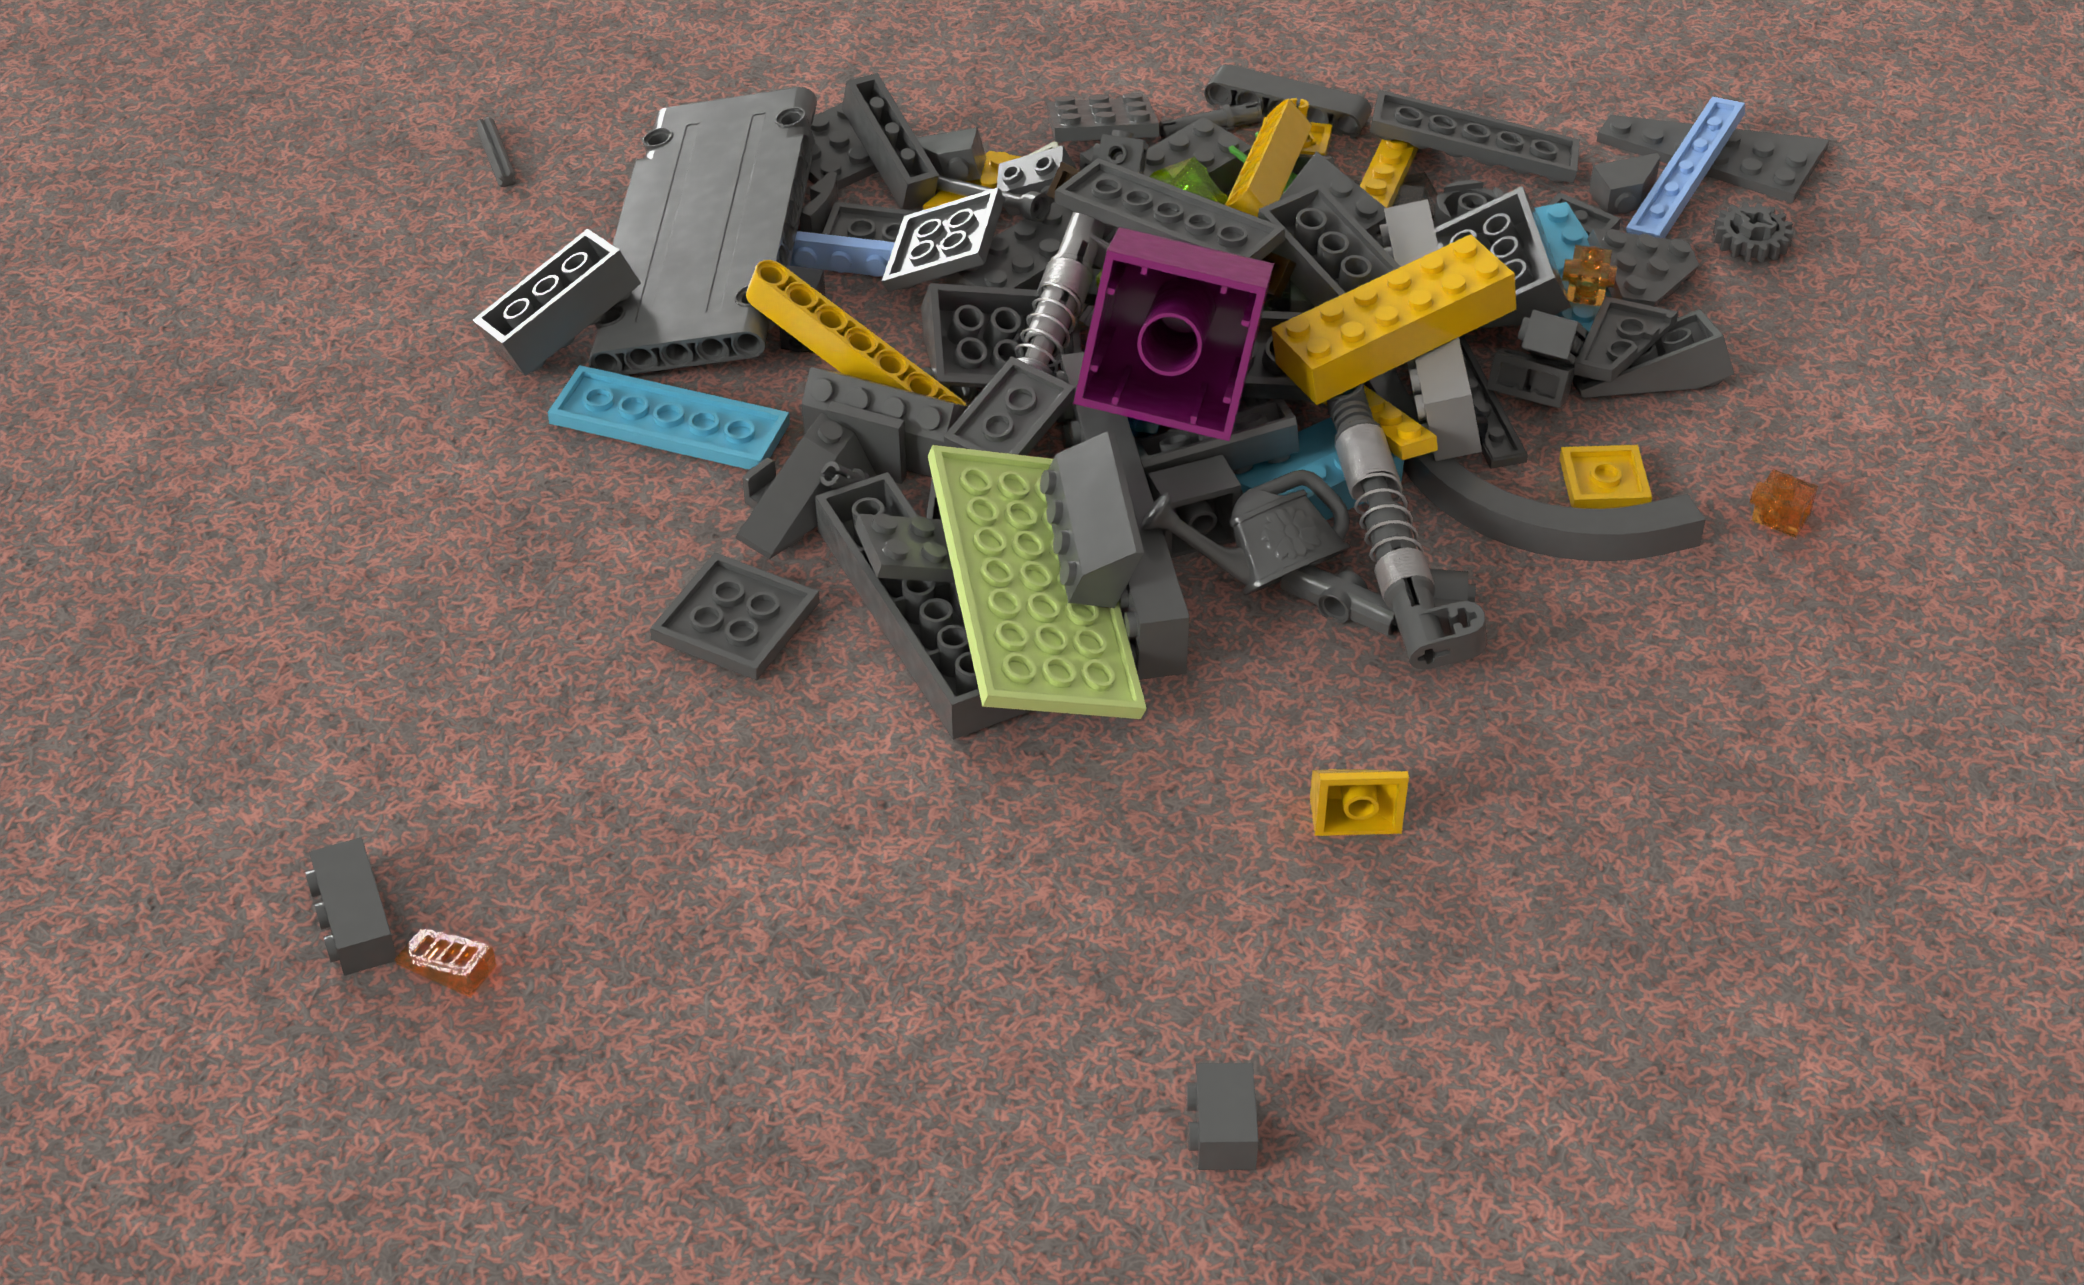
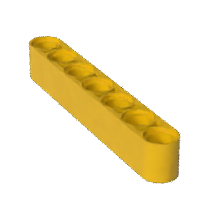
(1270, 159)
(835, 333)

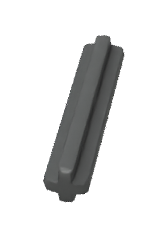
(496, 152)

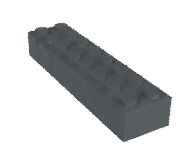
(915, 615)

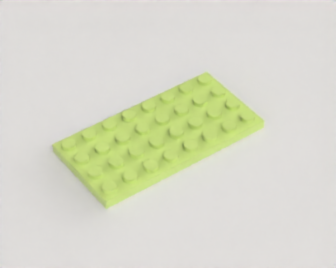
(1019, 627)

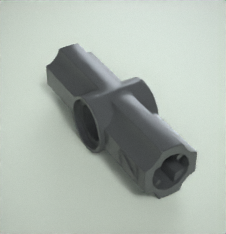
(1341, 597)

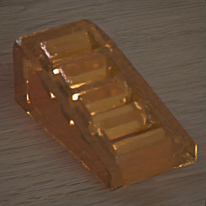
(460, 979)

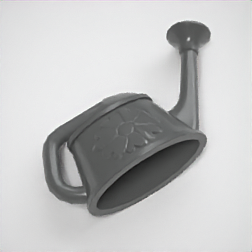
(1269, 529)

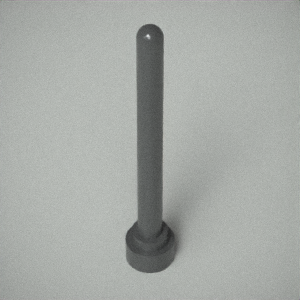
(1032, 205)

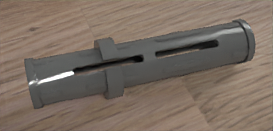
(1226, 117)

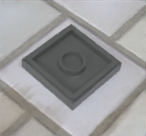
(879, 436)

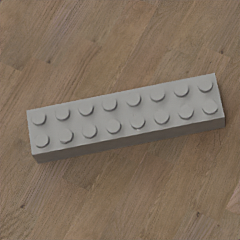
(1439, 375)

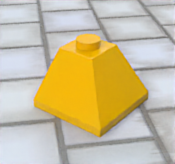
(1358, 801)

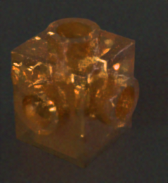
(1589, 275)
(1783, 502)

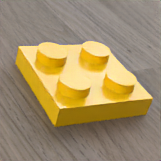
(1604, 476)

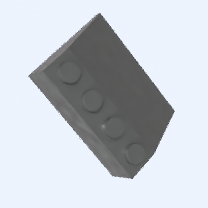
(1516, 237)
(976, 330)

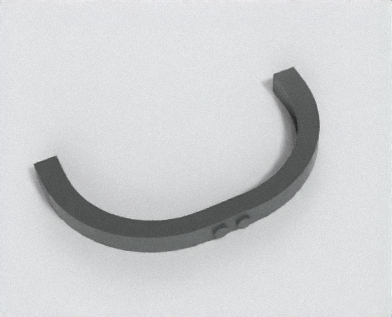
(1543, 527)

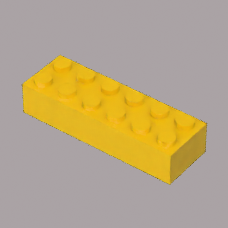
(1394, 319)

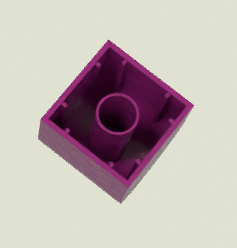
(1173, 333)

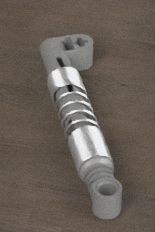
(1064, 290)

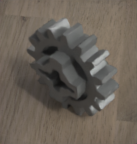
(1753, 232)

